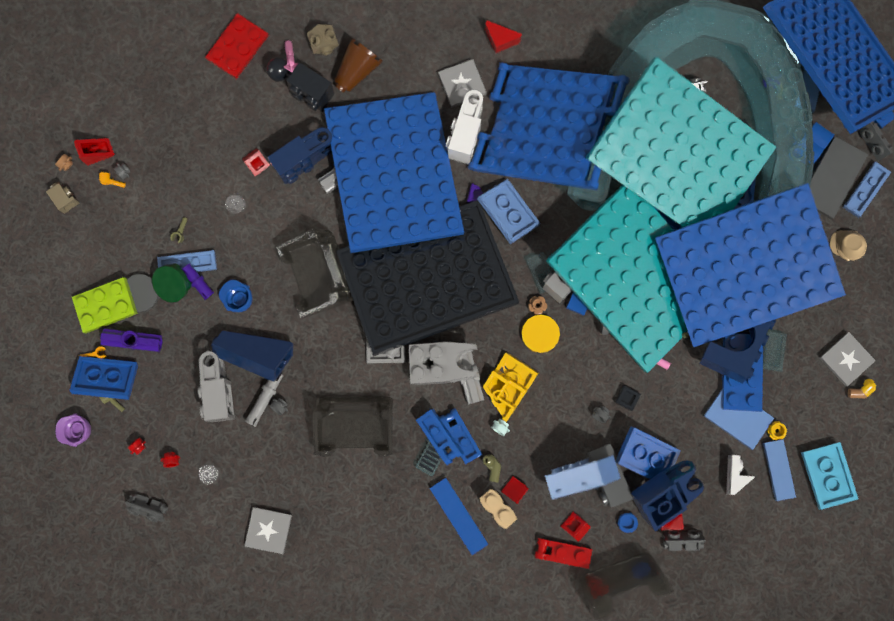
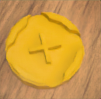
(540, 333)

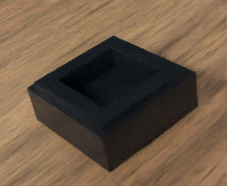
(627, 398)

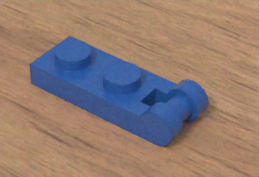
(439, 436)
(461, 436)

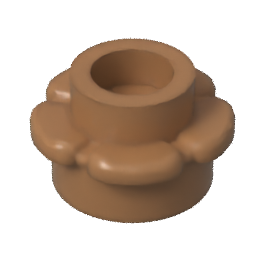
(64, 162)
(537, 310)

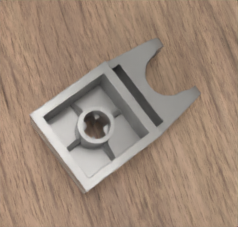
(446, 366)
(215, 390)

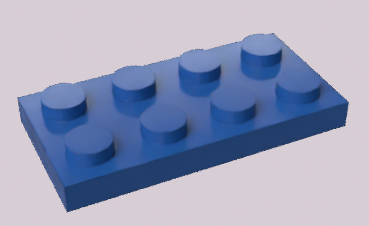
(750, 393)

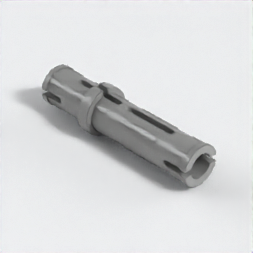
(263, 400)

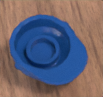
(235, 296)

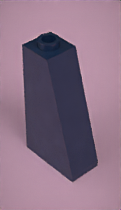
(253, 353)

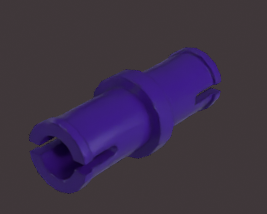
(197, 281)

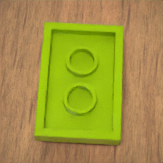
(104, 305)

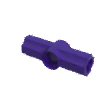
(143, 341)

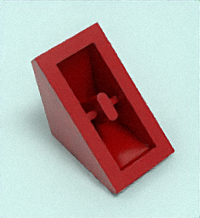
(501, 37)
(94, 150)

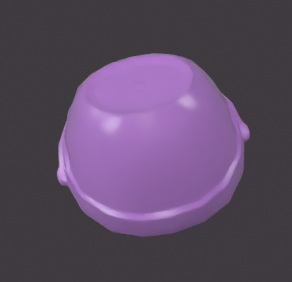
(73, 430)

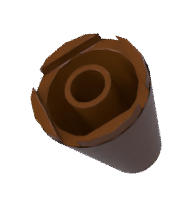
(355, 66)

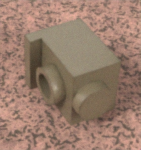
(62, 197)

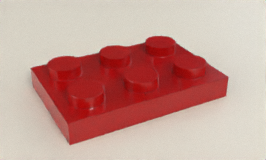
(237, 46)

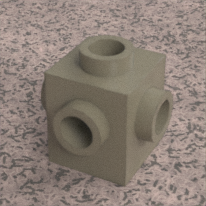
(322, 39)

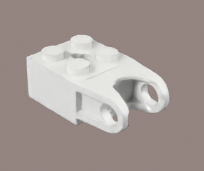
(465, 129)

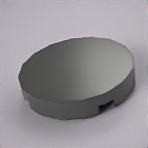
(142, 292)

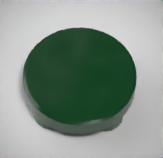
(170, 283)

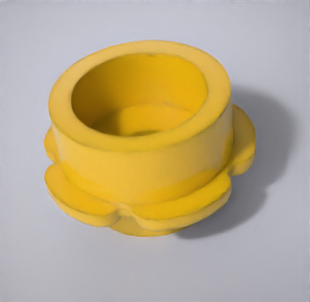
(777, 425)

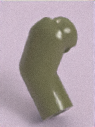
(494, 466)

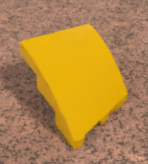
(509, 387)

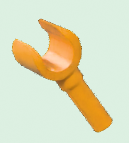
(104, 179)
(95, 354)

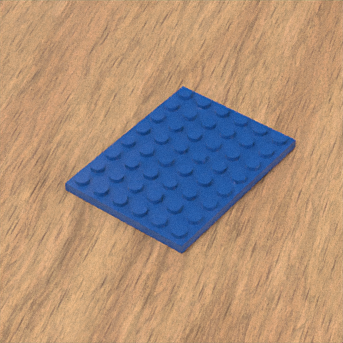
(839, 56)
(393, 172)
(750, 265)

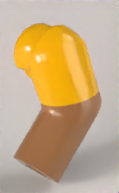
(868, 388)

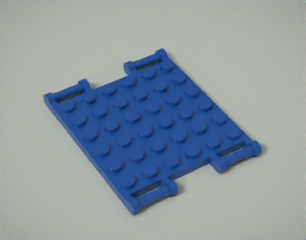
(548, 125)

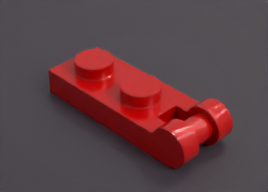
(564, 553)

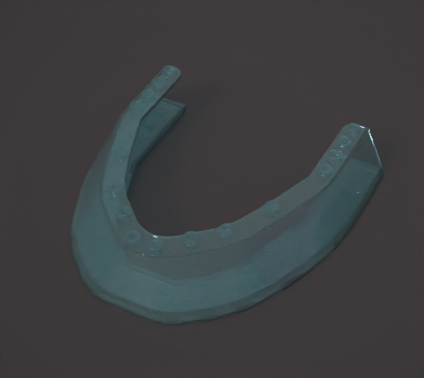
(757, 60)

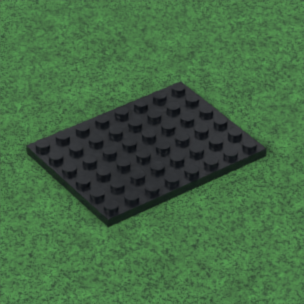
(428, 284)

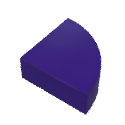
(474, 193)

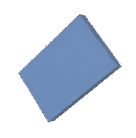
(508, 211)
(742, 425)

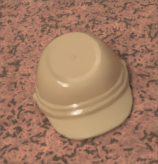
(848, 244)

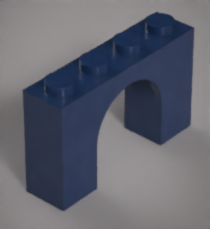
(737, 364)

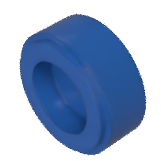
(627, 522)

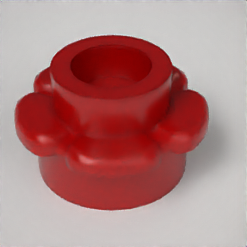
(137, 446)
(170, 460)

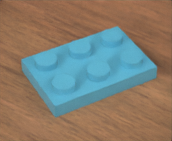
(829, 475)

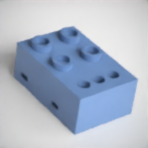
(581, 476)

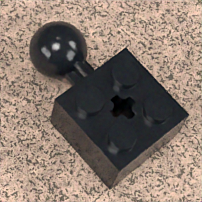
(302, 83)

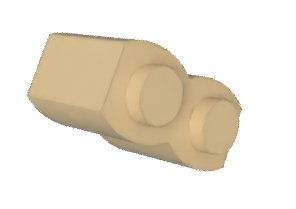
(494, 504)

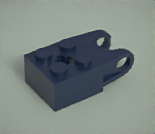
(300, 155)
(667, 494)

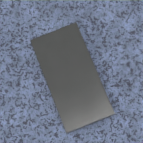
(835, 176)

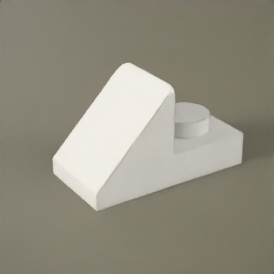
(735, 481)

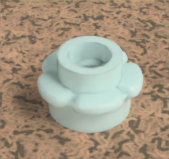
(500, 427)

